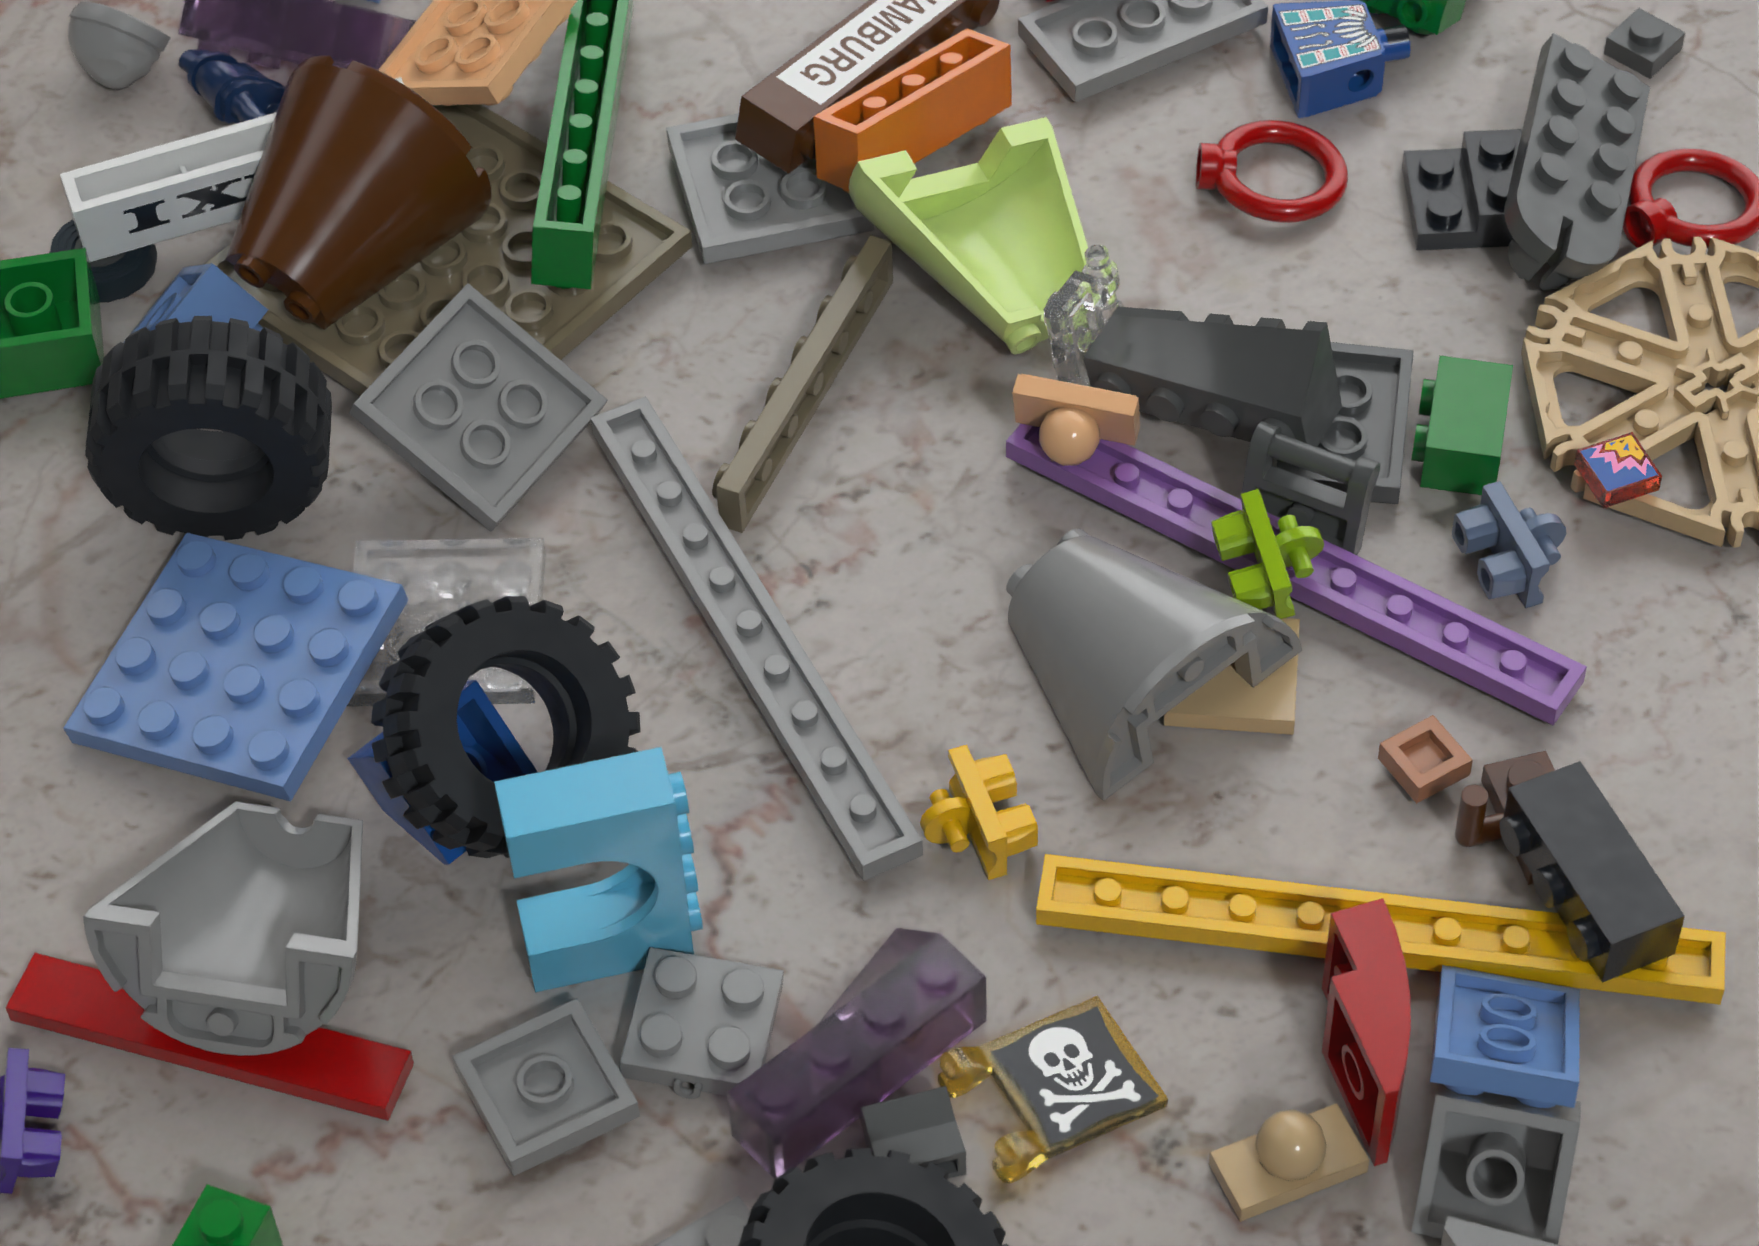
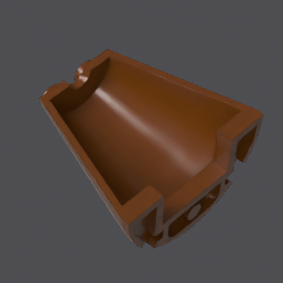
(352, 190)

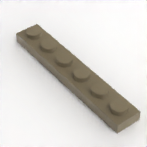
(797, 395)

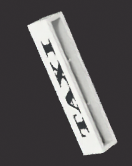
(166, 188)

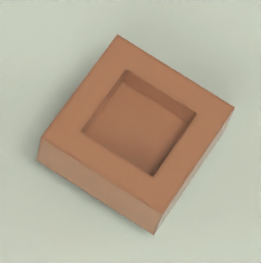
(1425, 759)

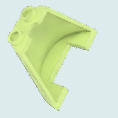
(985, 231)

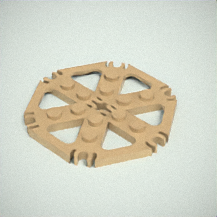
(1664, 374)

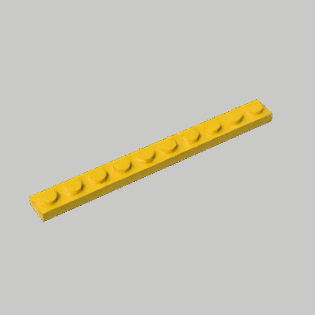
(1297, 921)

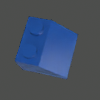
(487, 745)

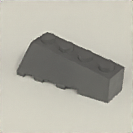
(1220, 372)

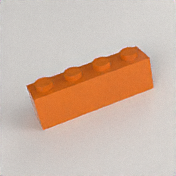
(916, 106)

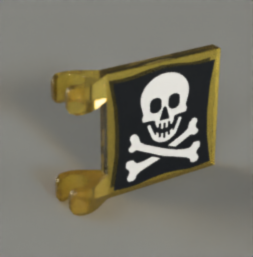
(1063, 1078)

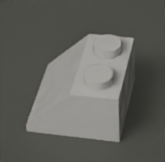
(1496, 1165)

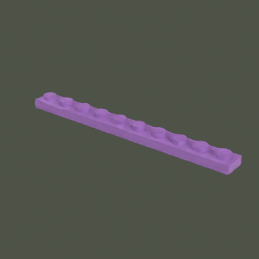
(1341, 583)

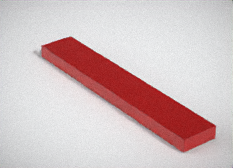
(322, 1068)

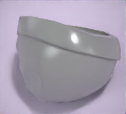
(113, 44)

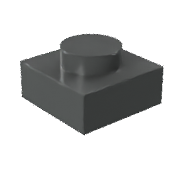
(1644, 43)

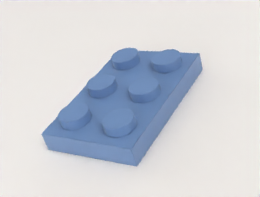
(1506, 1037)

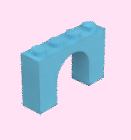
(597, 813)

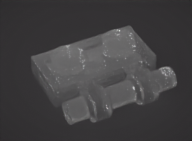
(1080, 312)

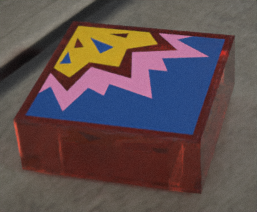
(1617, 470)

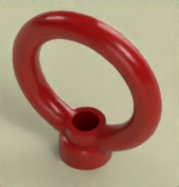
(1218, 166)
(1657, 218)

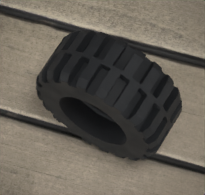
(217, 376)
(423, 698)
(869, 1204)

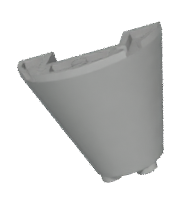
(1127, 644)
(238, 930)

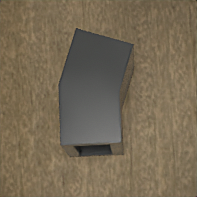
(917, 1126)

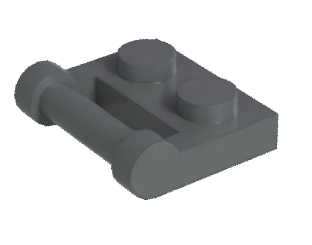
(1335, 513)

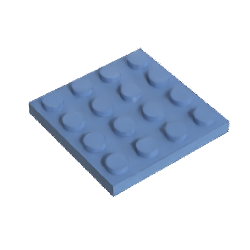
(237, 665)

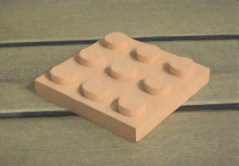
(473, 48)

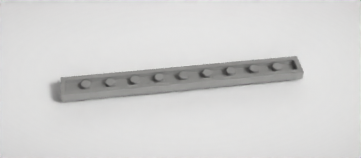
(758, 641)

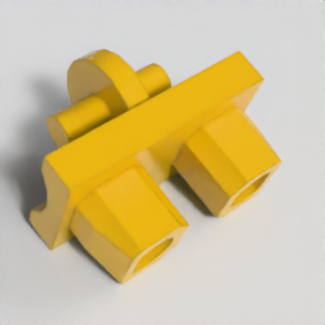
(972, 812)

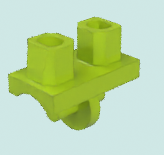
(1251, 532)

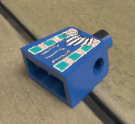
(1332, 53)

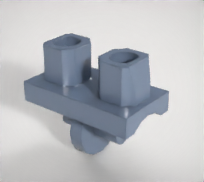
(1520, 542)

